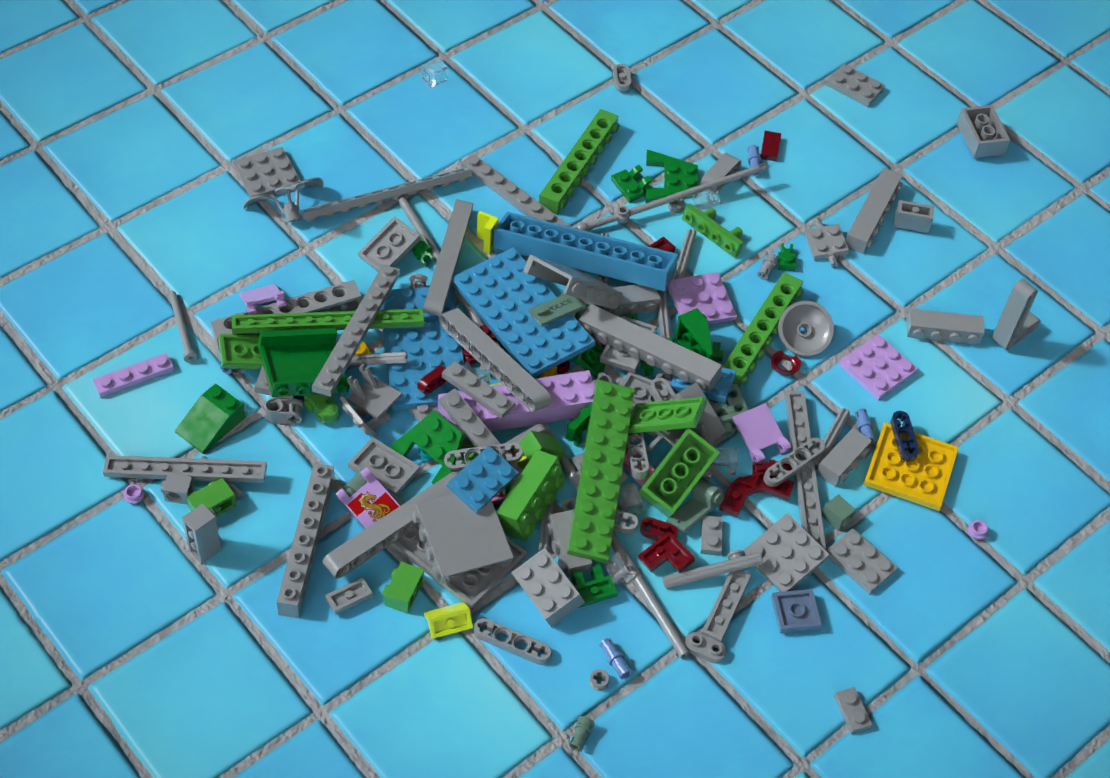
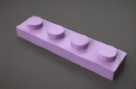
(133, 375)

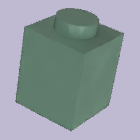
(838, 513)

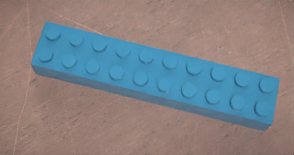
(586, 251)

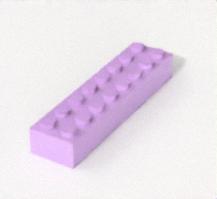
(568, 396)

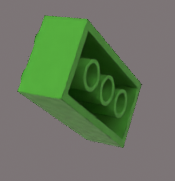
(678, 472)
(531, 495)

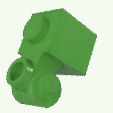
(322, 406)

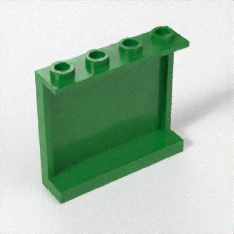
(296, 358)

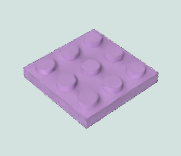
(704, 293)
(878, 367)

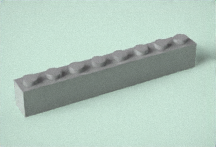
(651, 348)

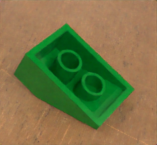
(693, 333)
(211, 418)

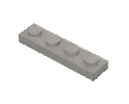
(478, 390)
(726, 605)

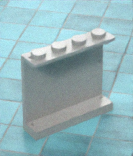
(577, 282)
(459, 538)

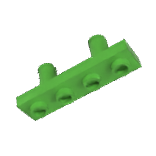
(704, 223)

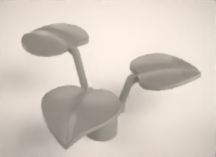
(291, 209)

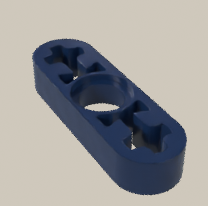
(903, 443)

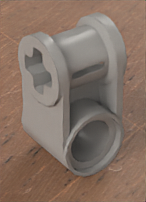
(283, 411)

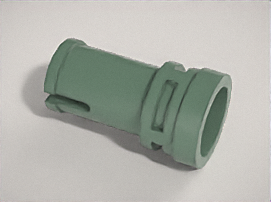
(583, 728)

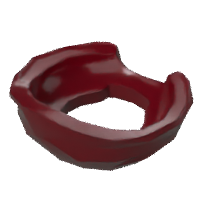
(779, 356)

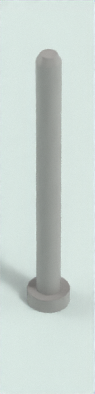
(189, 354)

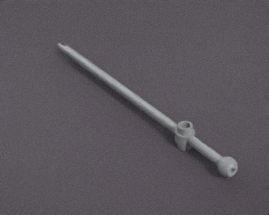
(623, 213)

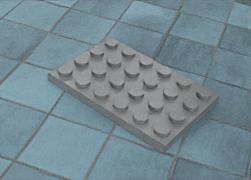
(468, 586)

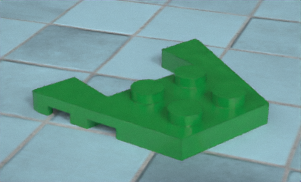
(677, 175)
(436, 437)

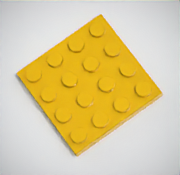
(916, 481)

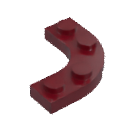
(746, 486)

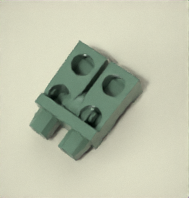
(725, 411)

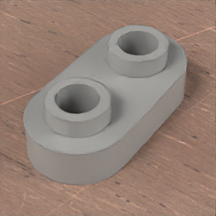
(622, 77)
(666, 390)
(704, 647)

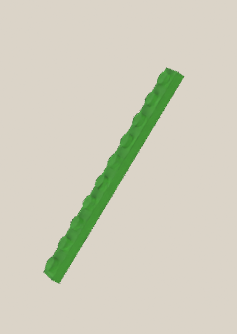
(294, 321)

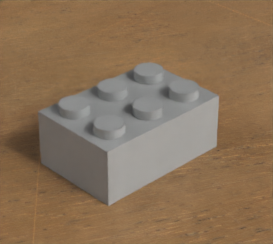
(983, 131)
(548, 587)

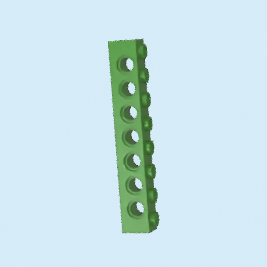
(579, 161)
(762, 328)

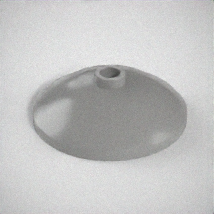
(816, 322)

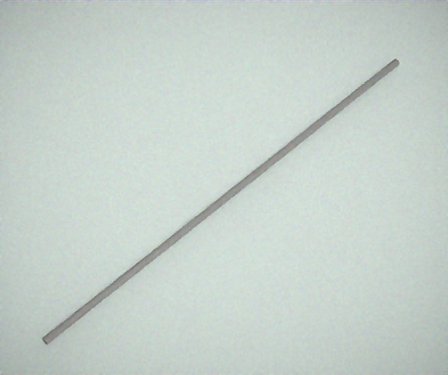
(565, 463)

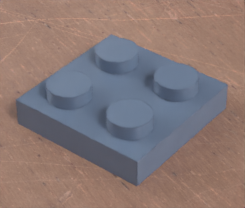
(796, 611)

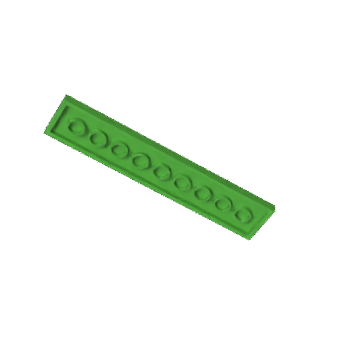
(601, 472)

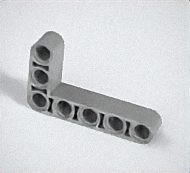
(1016, 318)

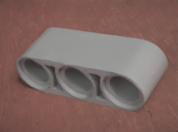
(723, 167)

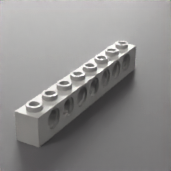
(330, 299)
(306, 541)

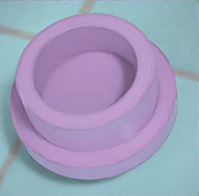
(133, 494)
(978, 529)

